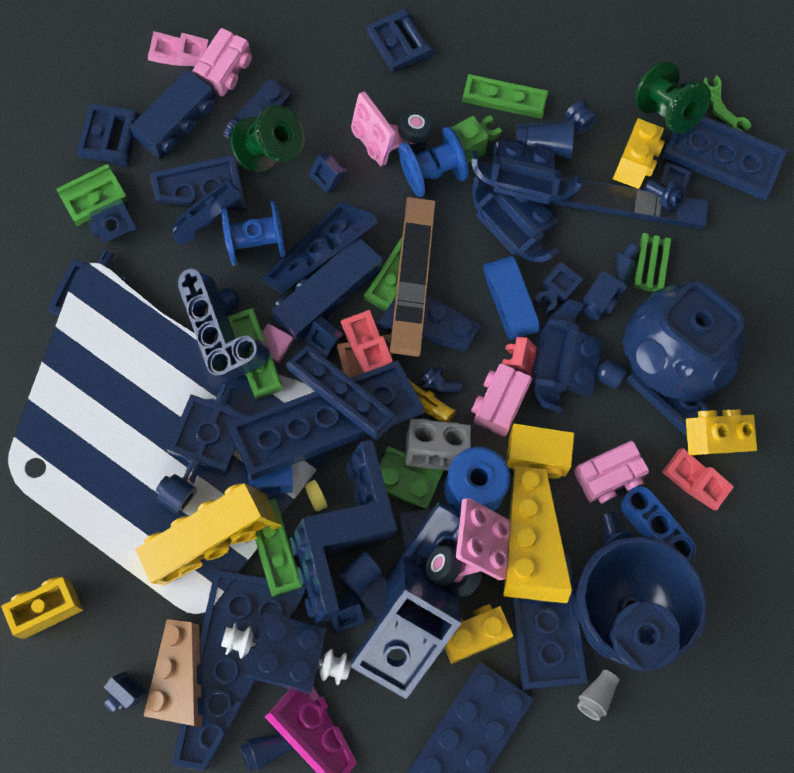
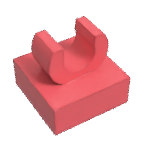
(523, 355)

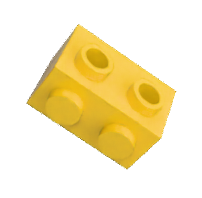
(638, 154)
(721, 433)
(540, 449)
(42, 607)
(478, 633)

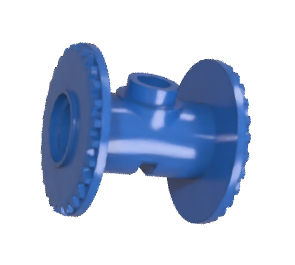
(434, 161)
(253, 233)
(477, 465)

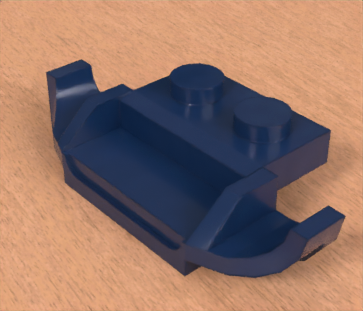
(525, 173)
(515, 221)
(564, 358)

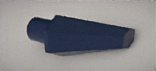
(625, 263)

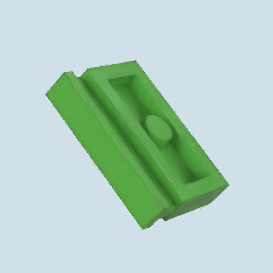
(90, 193)
(408, 483)

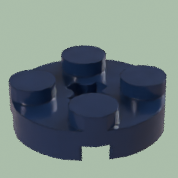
(643, 655)

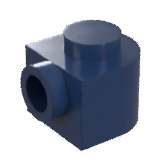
(175, 493)

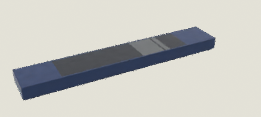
(634, 204)

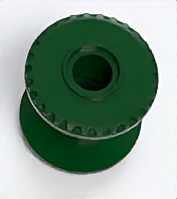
(678, 105)
(268, 138)

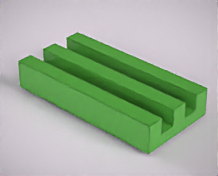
(655, 242)

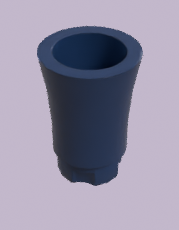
(553, 137)

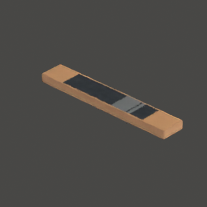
(412, 277)

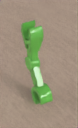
(719, 109)

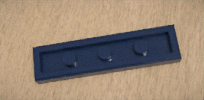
(342, 392)

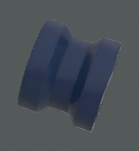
(582, 116)

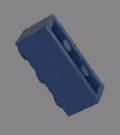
(173, 114)

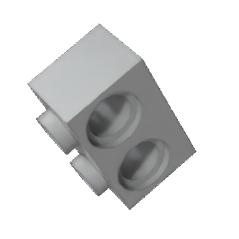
(437, 448)

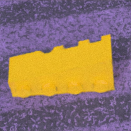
(206, 533)
(535, 546)

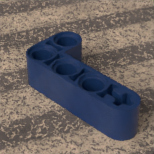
(200, 292)
(366, 581)

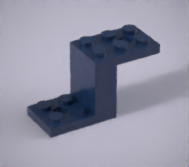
(343, 531)
(418, 612)

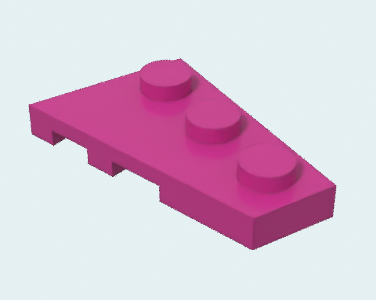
(310, 731)

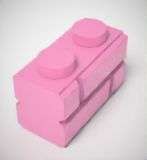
(223, 62)
(501, 400)
(611, 472)

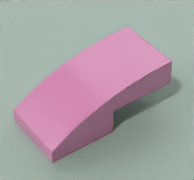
(175, 50)

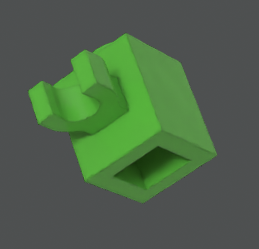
(475, 135)

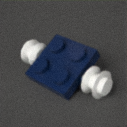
(286, 653)

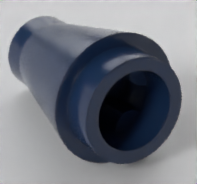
(263, 750)

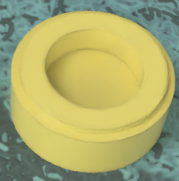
(315, 495)

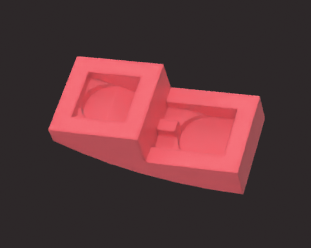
(366, 342)
(695, 479)

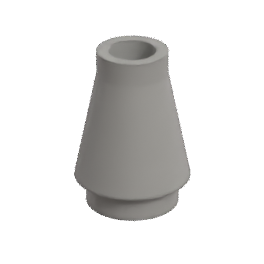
(598, 696)

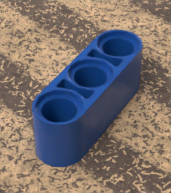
(511, 298)
(654, 510)

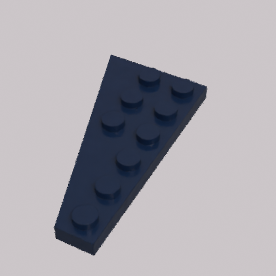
(223, 675)

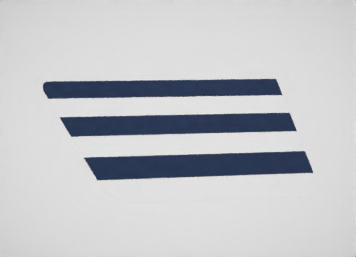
(105, 422)

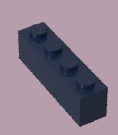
(327, 289)

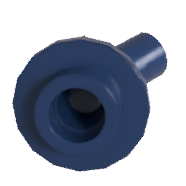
(670, 197)
(433, 379)
(611, 530)

